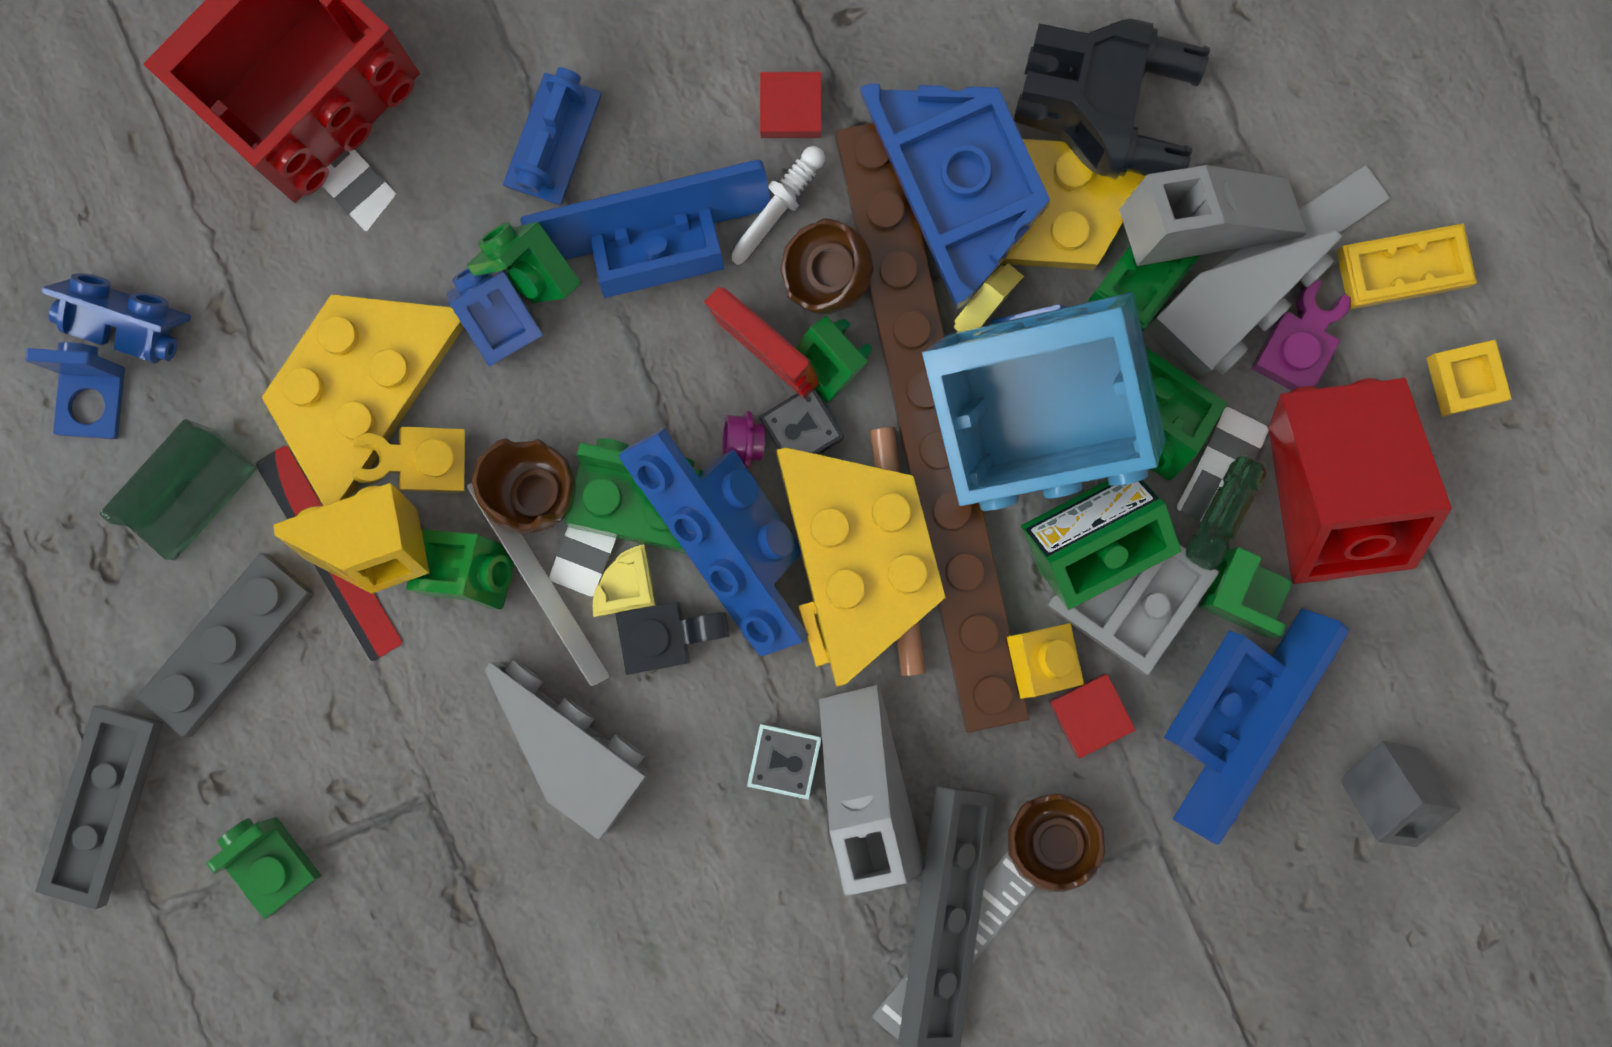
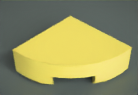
(988, 298)
(625, 584)

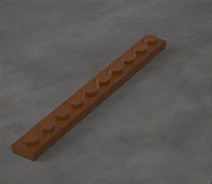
(907, 326)

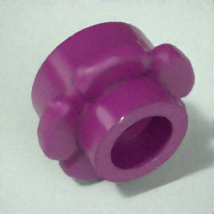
(744, 437)

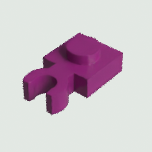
(1299, 346)

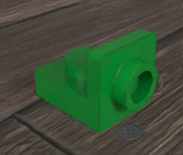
(531, 261)
(464, 569)
(264, 864)

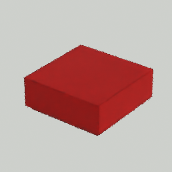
(790, 104)
(1091, 715)

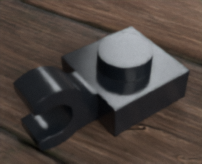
(659, 636)

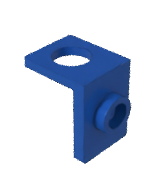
(78, 371)

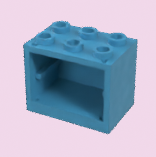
(1046, 403)

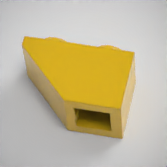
(362, 539)

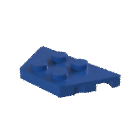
(961, 175)

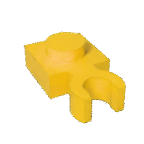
(423, 459)

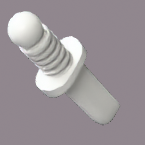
(784, 197)

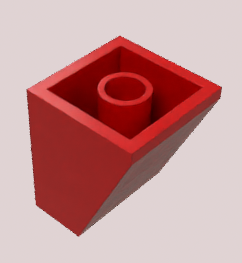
(1354, 480)

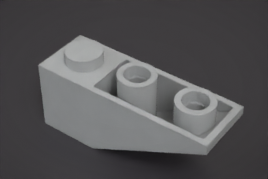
(1208, 212)
(1225, 303)
(572, 762)
(866, 794)

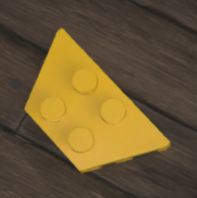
(1080, 212)
(354, 377)
(861, 554)

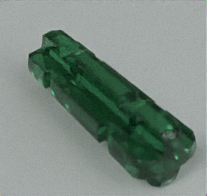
(1226, 513)

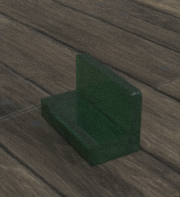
(179, 488)

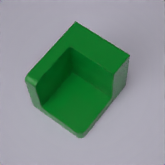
(1247, 594)

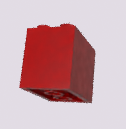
(286, 80)

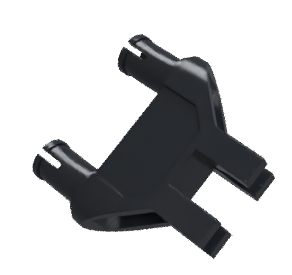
(1090, 92)

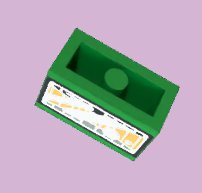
(1100, 539)

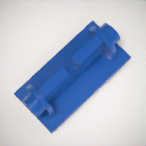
(553, 137)
(90, 307)

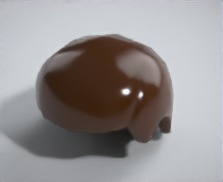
(826, 267)
(524, 485)
(1056, 843)

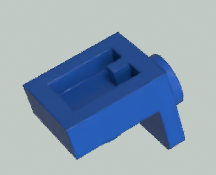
(492, 314)

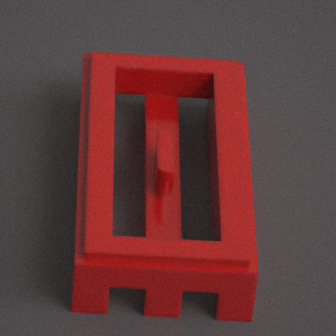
(762, 341)

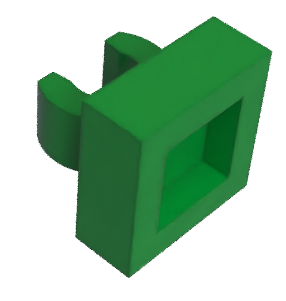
(832, 356)

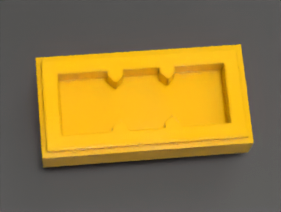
(1406, 266)

